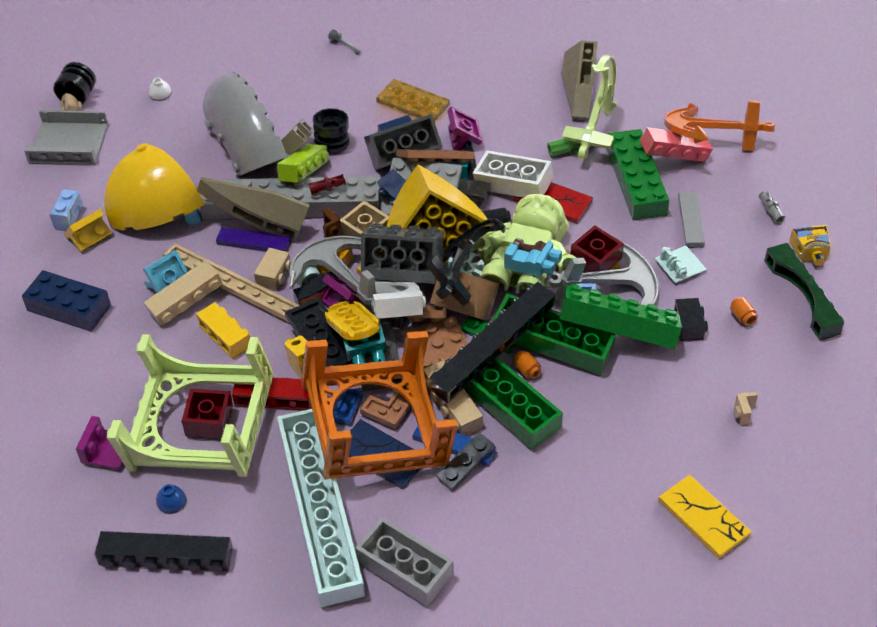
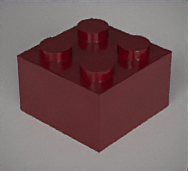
(598, 249)
(207, 413)

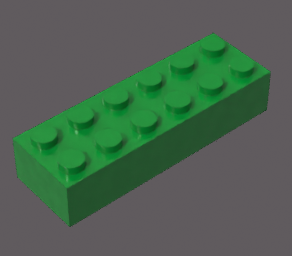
(637, 176)
(620, 316)
(566, 340)
(515, 404)

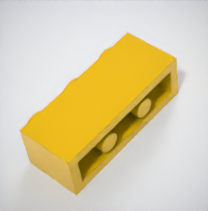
(223, 330)

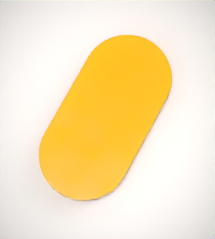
(352, 320)

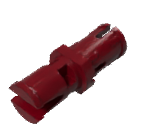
(327, 184)

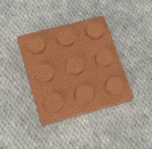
(443, 342)

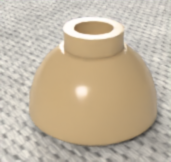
(70, 103)

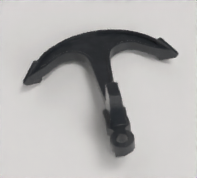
(461, 247)

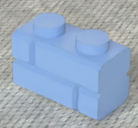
(66, 209)

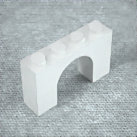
(397, 299)

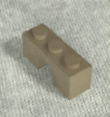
(296, 137)

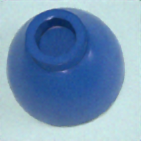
(170, 498)

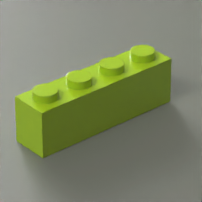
(302, 163)

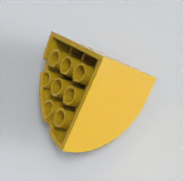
(148, 190)
(433, 202)

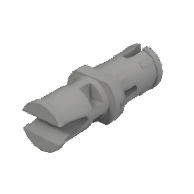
(772, 207)

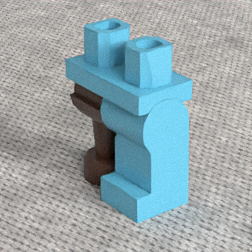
(532, 258)

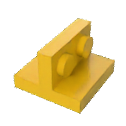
(88, 230)

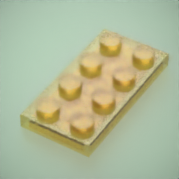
(412, 100)

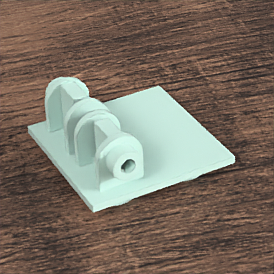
(679, 263)

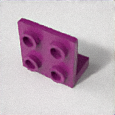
(95, 447)

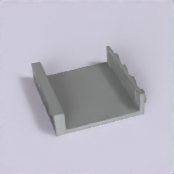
(68, 137)

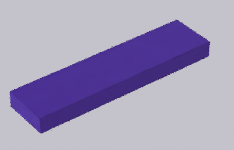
(252, 240)

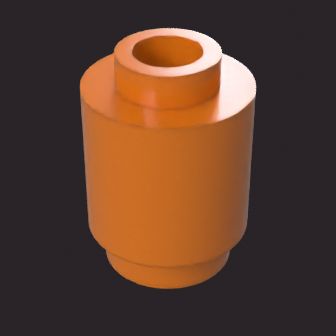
(743, 311)
(527, 364)

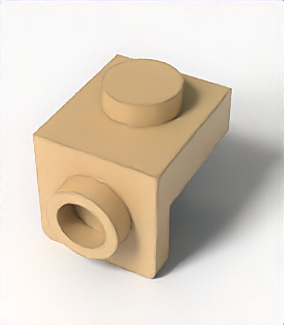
(742, 406)

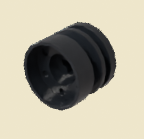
(75, 80)
(331, 129)

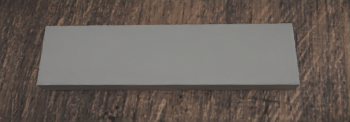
(691, 219)

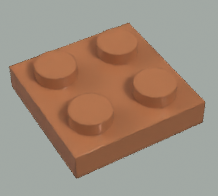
(436, 314)

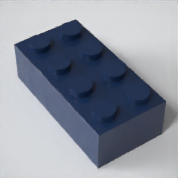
(66, 300)

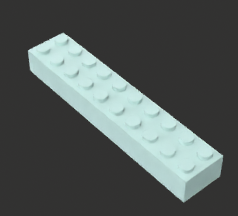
(320, 512)

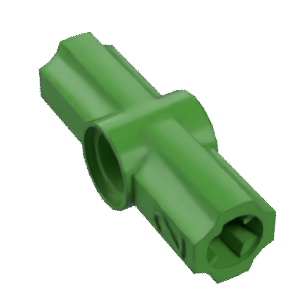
(563, 146)

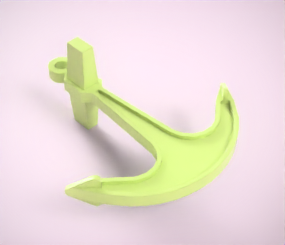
(605, 95)

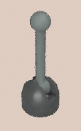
(336, 36)

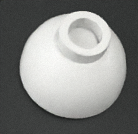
(159, 89)

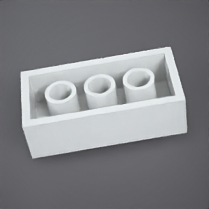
(514, 174)

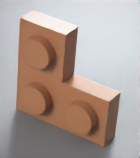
(387, 413)

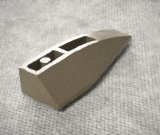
(579, 77)
(257, 206)

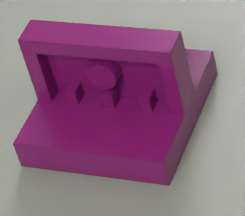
(463, 128)
(338, 292)

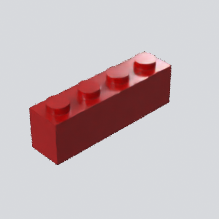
(283, 394)

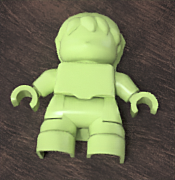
(534, 220)

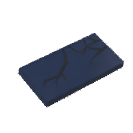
(371, 440)

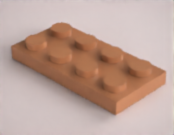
(435, 155)

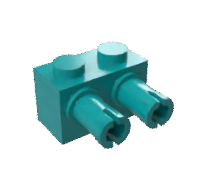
(372, 345)

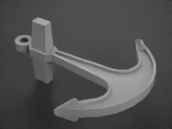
(325, 253)
(638, 274)

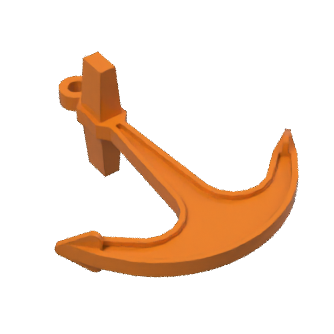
(683, 123)

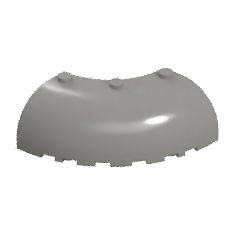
(241, 124)

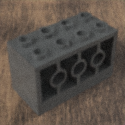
(400, 252)

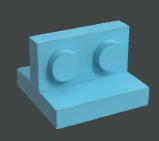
(164, 271)

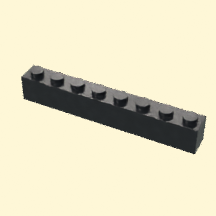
(491, 342)

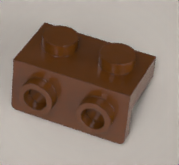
(332, 223)

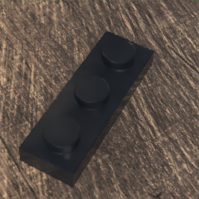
(465, 461)

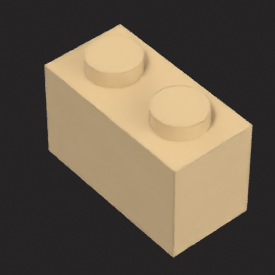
(272, 269)

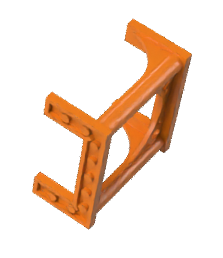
(335, 446)

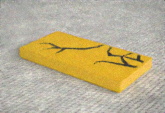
(704, 516)

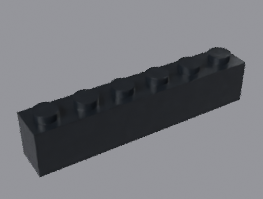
(164, 551)

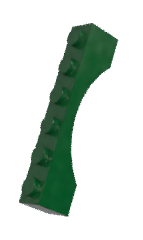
(785, 263)

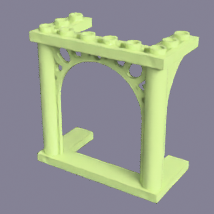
(169, 370)

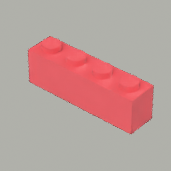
(672, 145)

